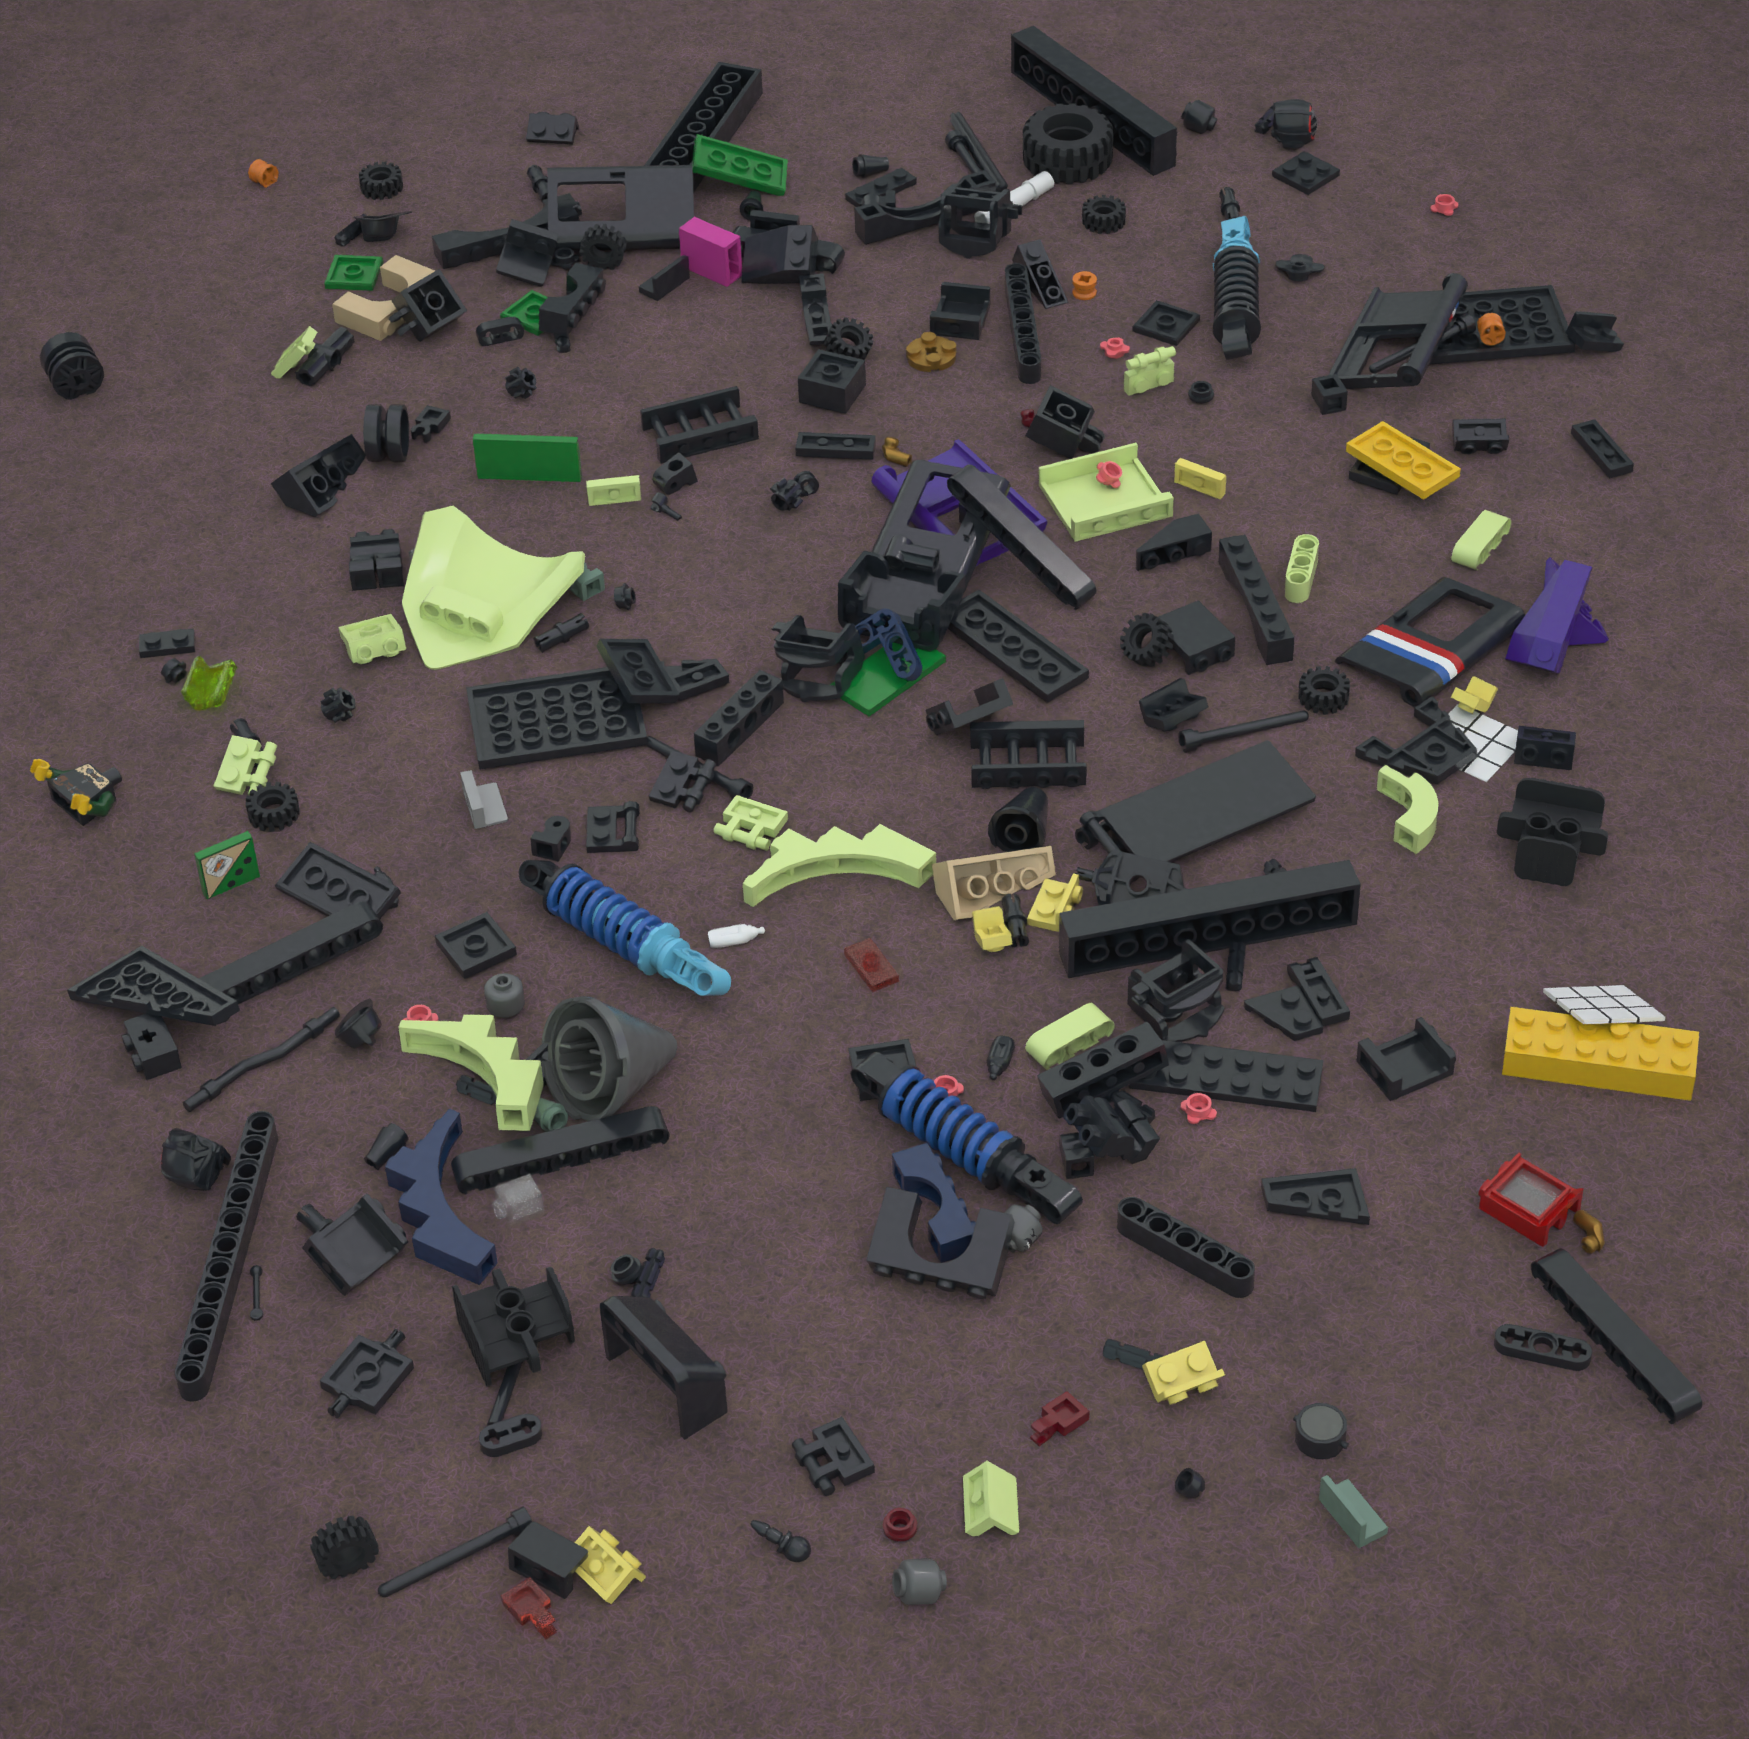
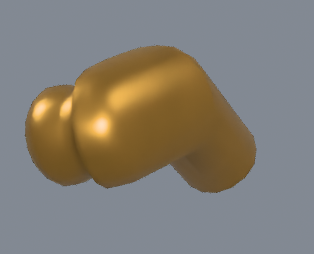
(893, 454)
(1594, 1230)

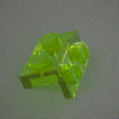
(208, 685)

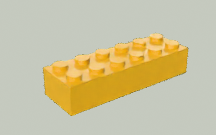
(1601, 1055)

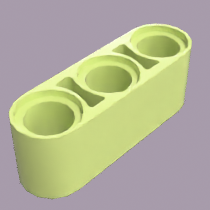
(1480, 539)
(1301, 568)
(1068, 1035)

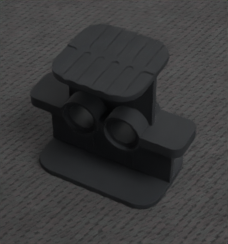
(1552, 828)
(508, 1322)

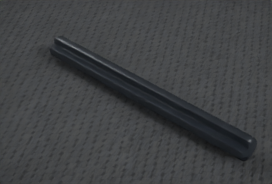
(977, 150)

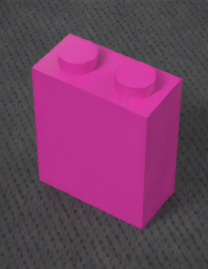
(711, 251)

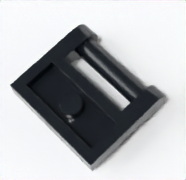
(603, 828)

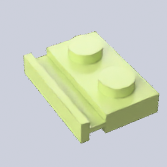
(294, 353)

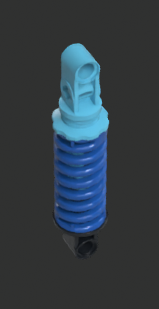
(622, 926)

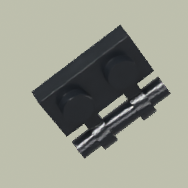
(676, 777)
(842, 1450)

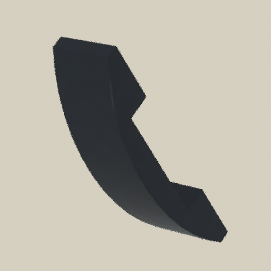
(815, 307)

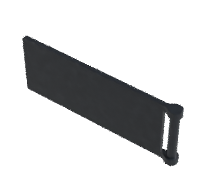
(1203, 805)

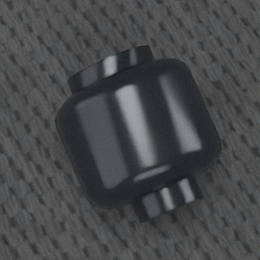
(1199, 117)

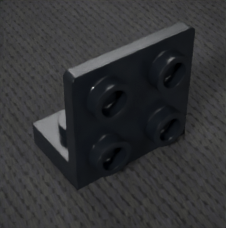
(527, 253)

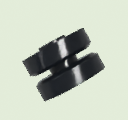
(386, 432)

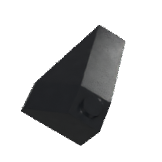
(316, 481)

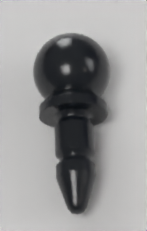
(794, 1547)

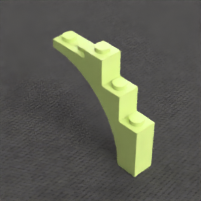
(799, 858)
(494, 1058)

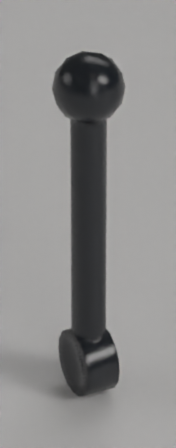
(256, 1314)

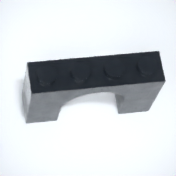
(975, 1270)

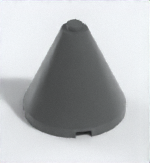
(600, 1056)

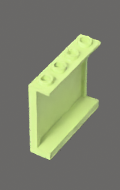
(1098, 509)

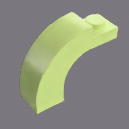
(1415, 793)

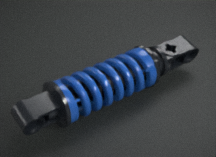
(964, 1136)

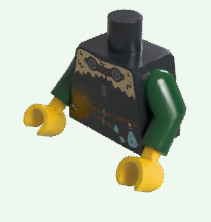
(79, 791)

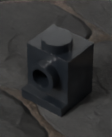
(1329, 394)

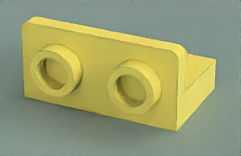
(1053, 899)
(1181, 1372)
(606, 1567)

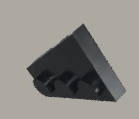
(1318, 1195)

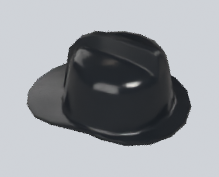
(379, 227)
(359, 1025)

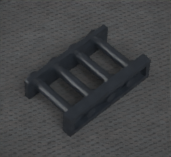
(704, 439)
(1027, 735)

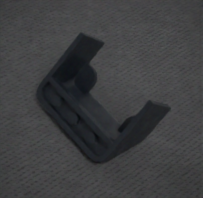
(670, 1354)

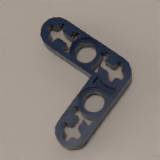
(887, 636)

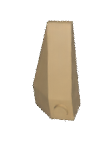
(984, 880)

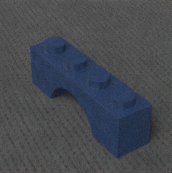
(922, 1173)

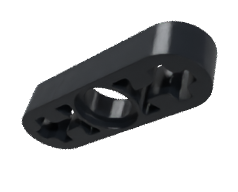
(1535, 1337)

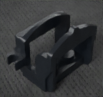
(975, 237)
(814, 648)
(1173, 974)

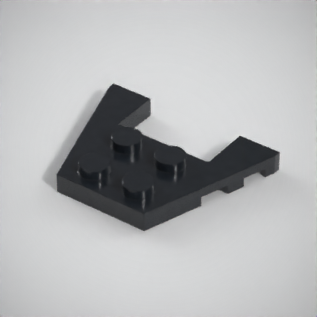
(1432, 753)

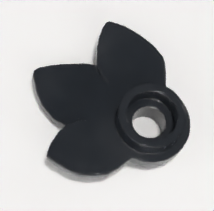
(1299, 267)

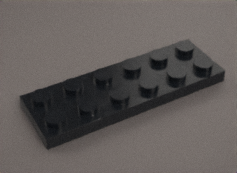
(1016, 647)
(1237, 1076)

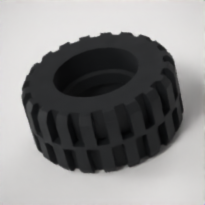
(1068, 143)

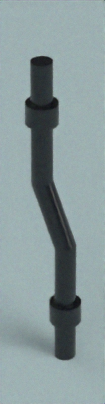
(213, 1088)

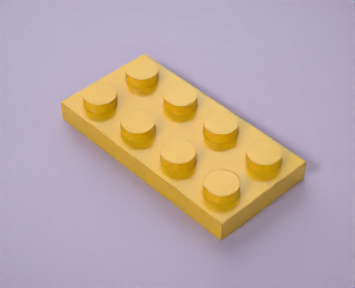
(1403, 460)

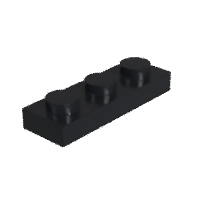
(896, 180)
(835, 445)
(1602, 448)

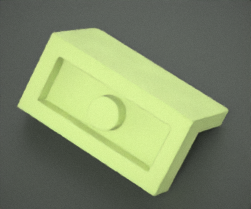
(613, 490)
(990, 1500)

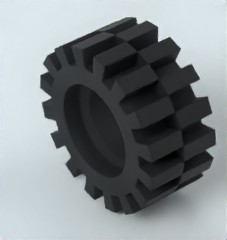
(380, 180)
(1104, 214)
(605, 236)
(853, 332)
(1135, 635)
(1324, 700)
(275, 817)
(344, 1547)

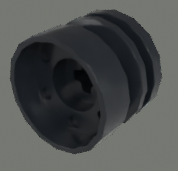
(71, 365)

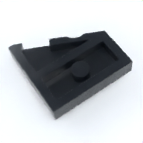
(696, 676)
(1287, 1011)

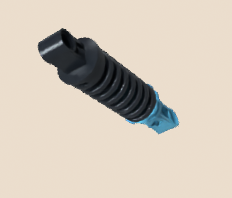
(1236, 290)

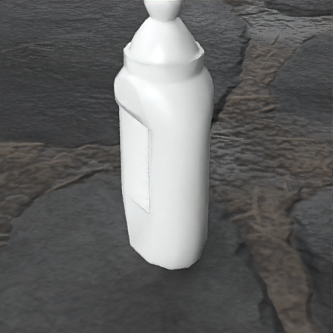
(733, 935)

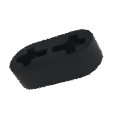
(499, 331)
(510, 1435)

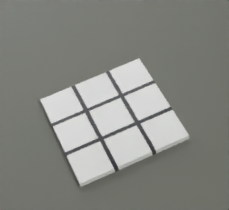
(1492, 739)
(1603, 1004)

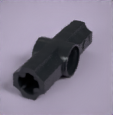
(325, 356)

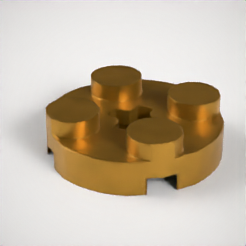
(942, 357)

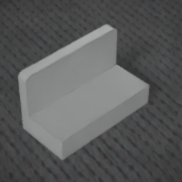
(483, 802)

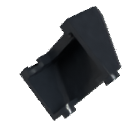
(922, 607)

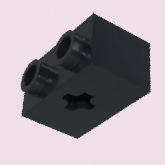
(152, 1045)

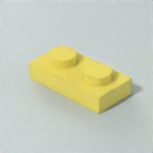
(1200, 478)

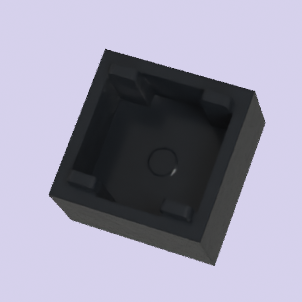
(831, 381)

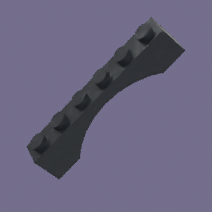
(880, 222)
(462, 247)
(1268, 621)

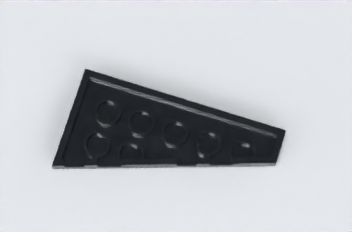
(155, 987)

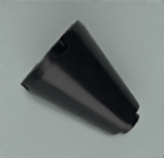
(1020, 822)

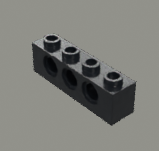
(739, 717)
(1104, 1068)

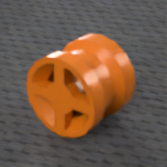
(263, 173)
(1084, 285)
(1495, 333)

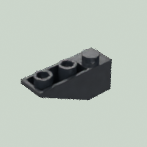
(1041, 274)
(1175, 542)

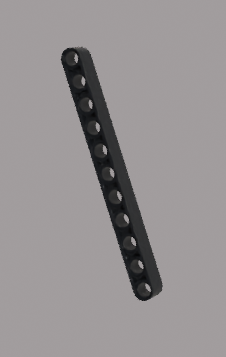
(226, 1257)

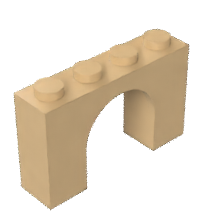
(372, 316)

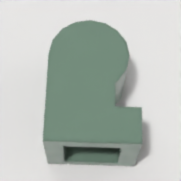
(588, 583)

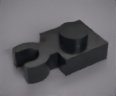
(430, 420)

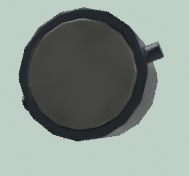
(1321, 1431)

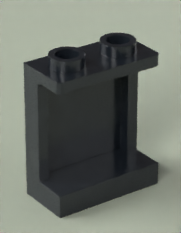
(961, 311)
(1199, 637)
(990, 698)
(1407, 1061)
(356, 1244)

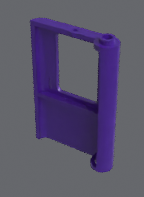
(938, 500)

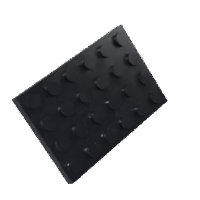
(1530, 319)
(552, 718)

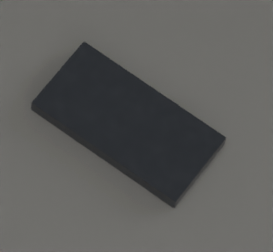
(334, 883)

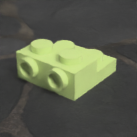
(373, 638)

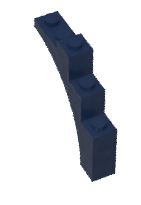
(439, 1233)

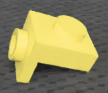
(1477, 695)
(990, 929)

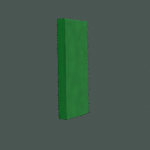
(739, 165)
(527, 457)
(879, 684)

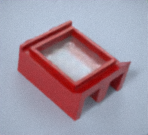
(1528, 1199)

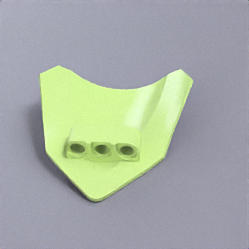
(474, 594)

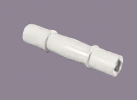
(1022, 195)

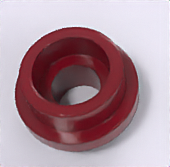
(899, 1516)

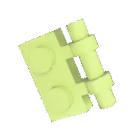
(1149, 370)
(239, 763)
(752, 816)

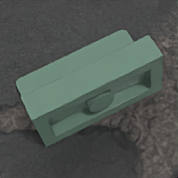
(1351, 1511)

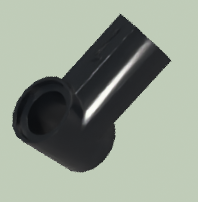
(903, 553)

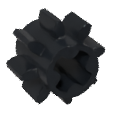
(520, 383)
(786, 494)
(337, 704)

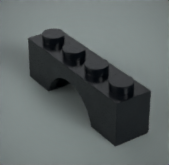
(563, 313)

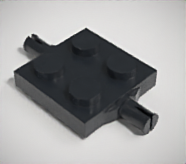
(367, 1374)

